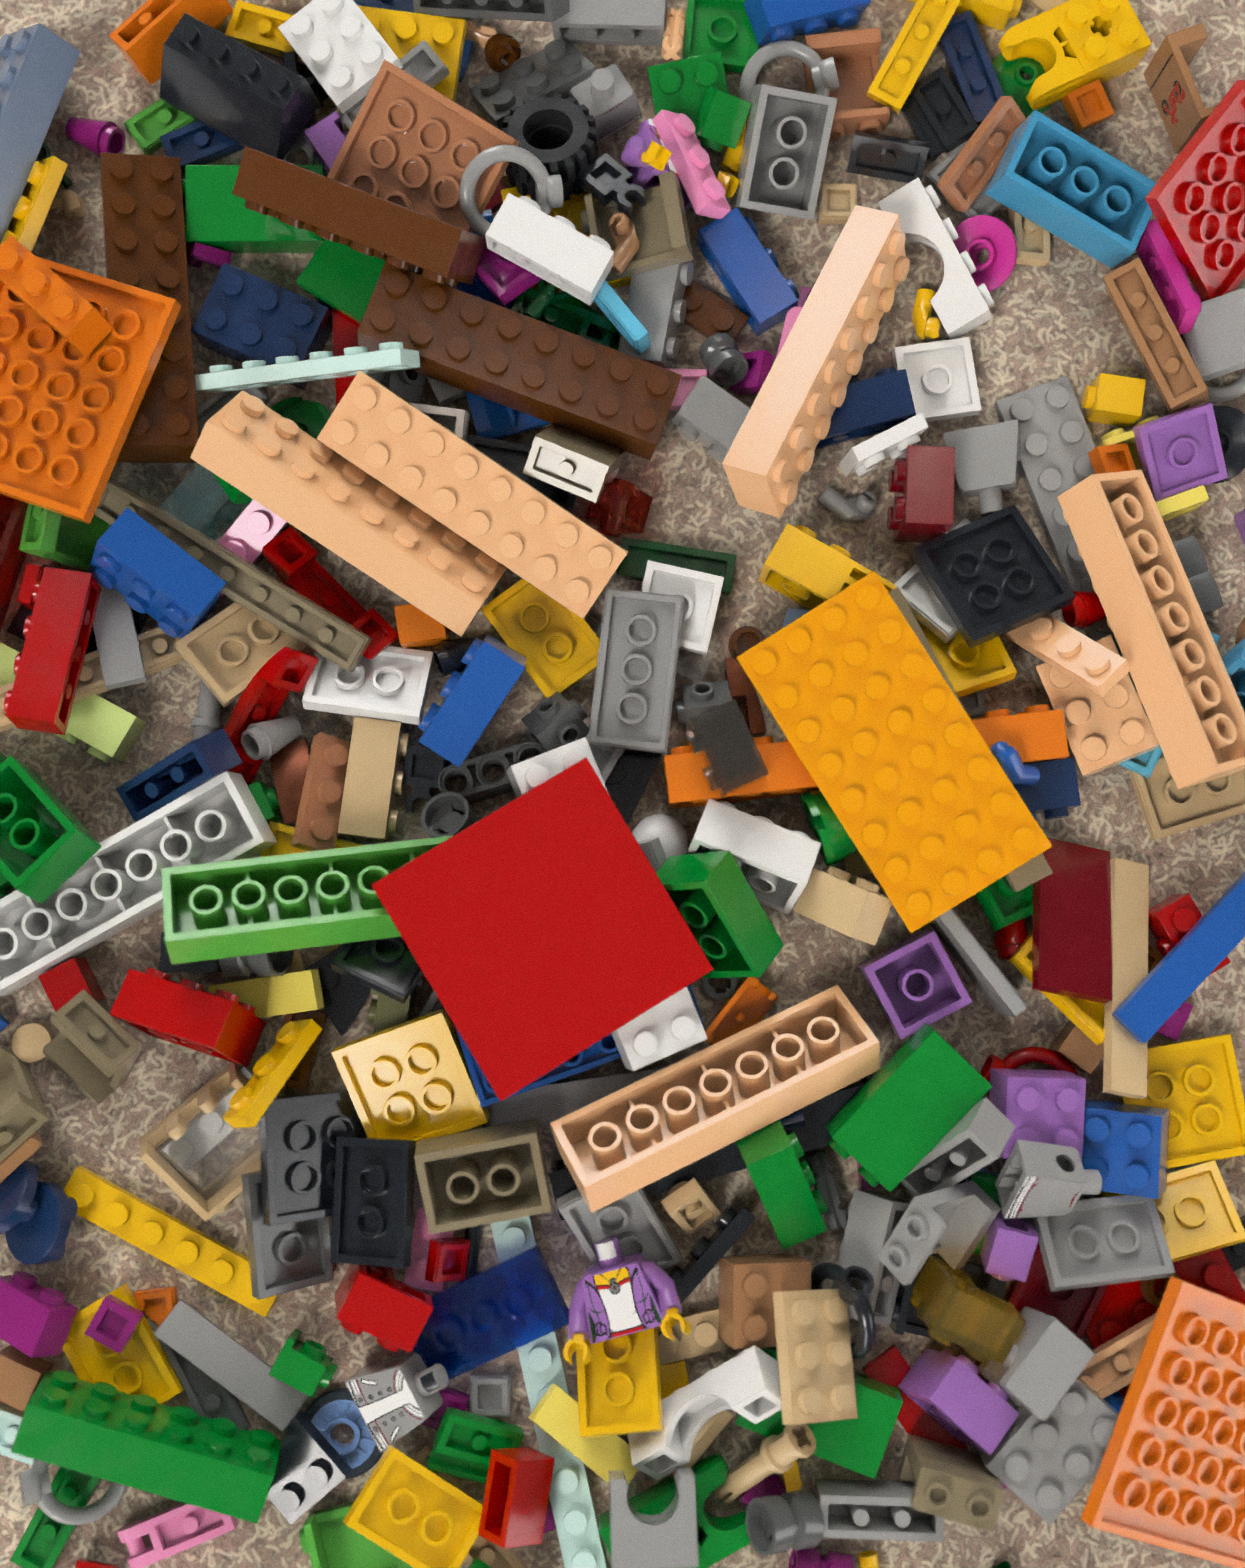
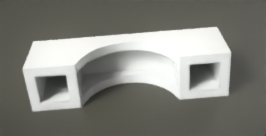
(959, 300)
(742, 1384)

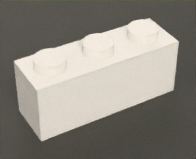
(550, 248)

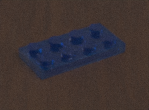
(492, 1314)

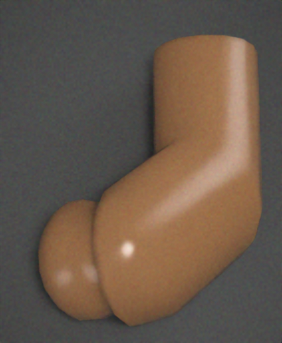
(624, 240)

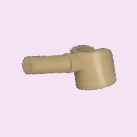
(71, 203)

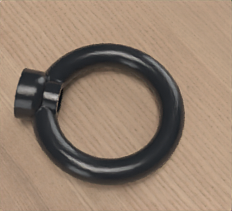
(863, 1283)

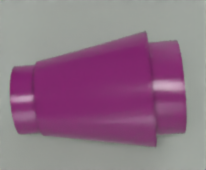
(96, 135)

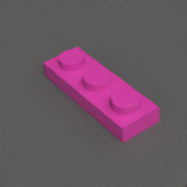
(1168, 277)

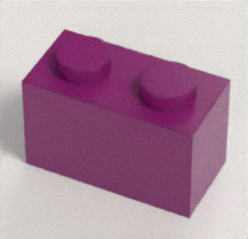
(33, 1316)

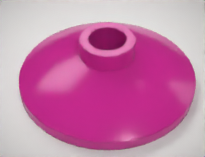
(992, 234)

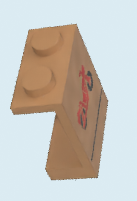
(1174, 86)

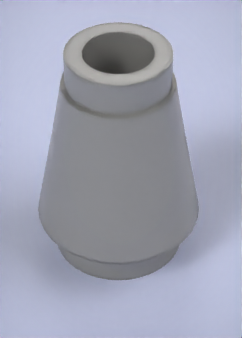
(269, 737)

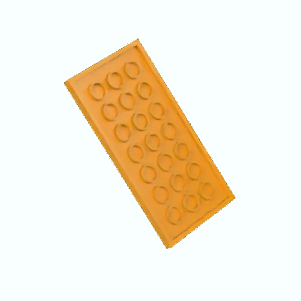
(893, 752)

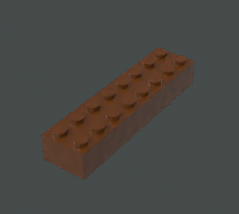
(149, 252)
(521, 361)

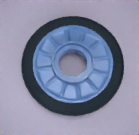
(339, 1407)

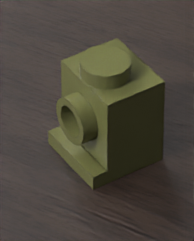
(389, 1012)

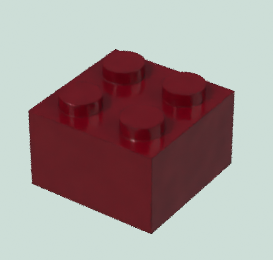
(922, 493)

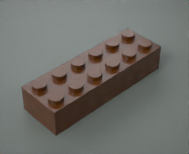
(357, 219)

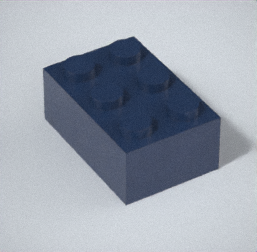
(260, 320)

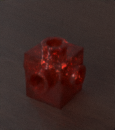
(620, 509)

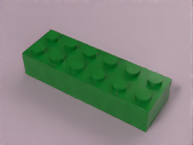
(148, 1445)

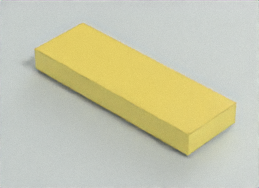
(278, 994)
(559, 1418)

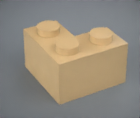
(844, 905)

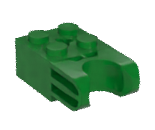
(715, 1535)

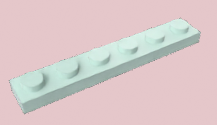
(319, 367)

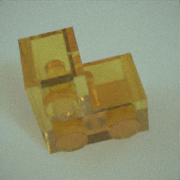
(965, 1314)

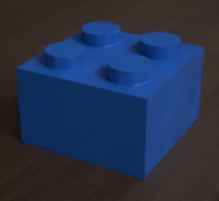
(1126, 1147)

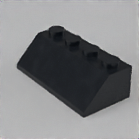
(234, 88)

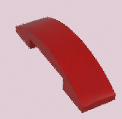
(297, 568)
(264, 697)

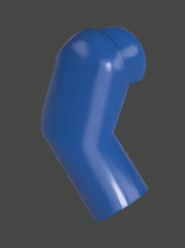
(1013, 766)

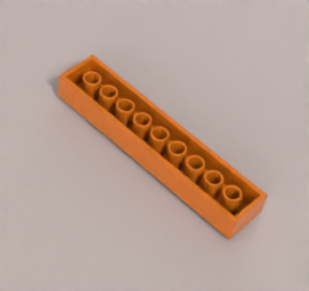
(1034, 733)

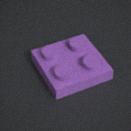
(1180, 451)

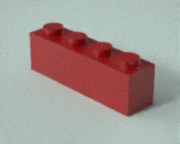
(53, 651)

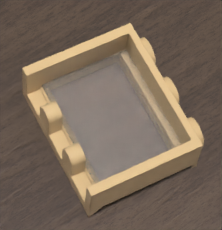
(200, 1151)

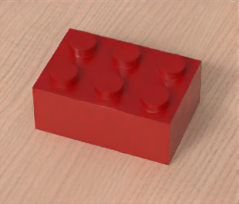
(189, 1015)

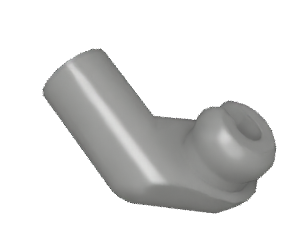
(850, 508)

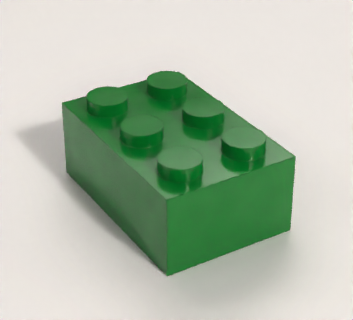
(38, 834)
(721, 913)

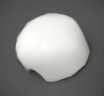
(668, 829)

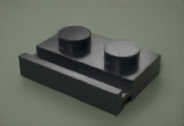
(938, 114)

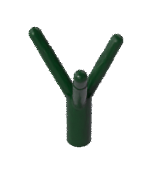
(543, 299)

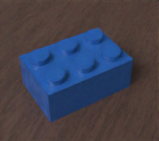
(155, 575)
(471, 698)

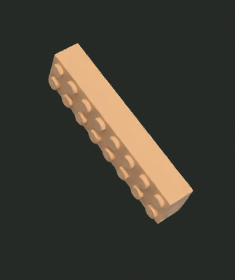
(817, 362)
(472, 494)
(347, 511)
(1158, 625)
(715, 1097)

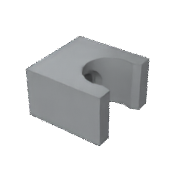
(1040, 1364)
(657, 1539)

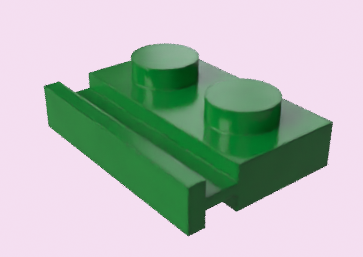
(466, 1442)

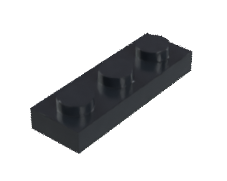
(709, 1251)

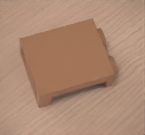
(856, 66)

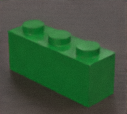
(783, 1183)

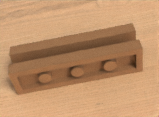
(1155, 337)

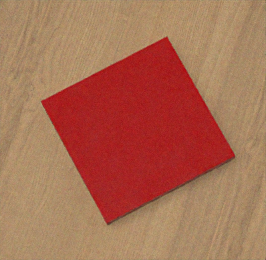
(542, 928)

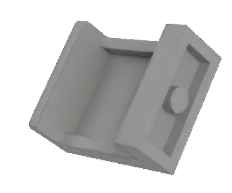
(940, 1222)

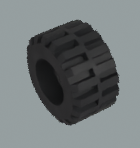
(548, 124)

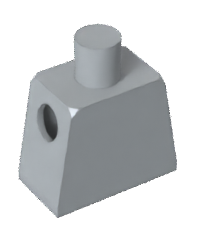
(987, 462)

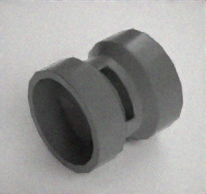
(723, 359)

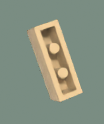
(373, 779)

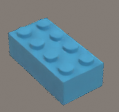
(1073, 190)

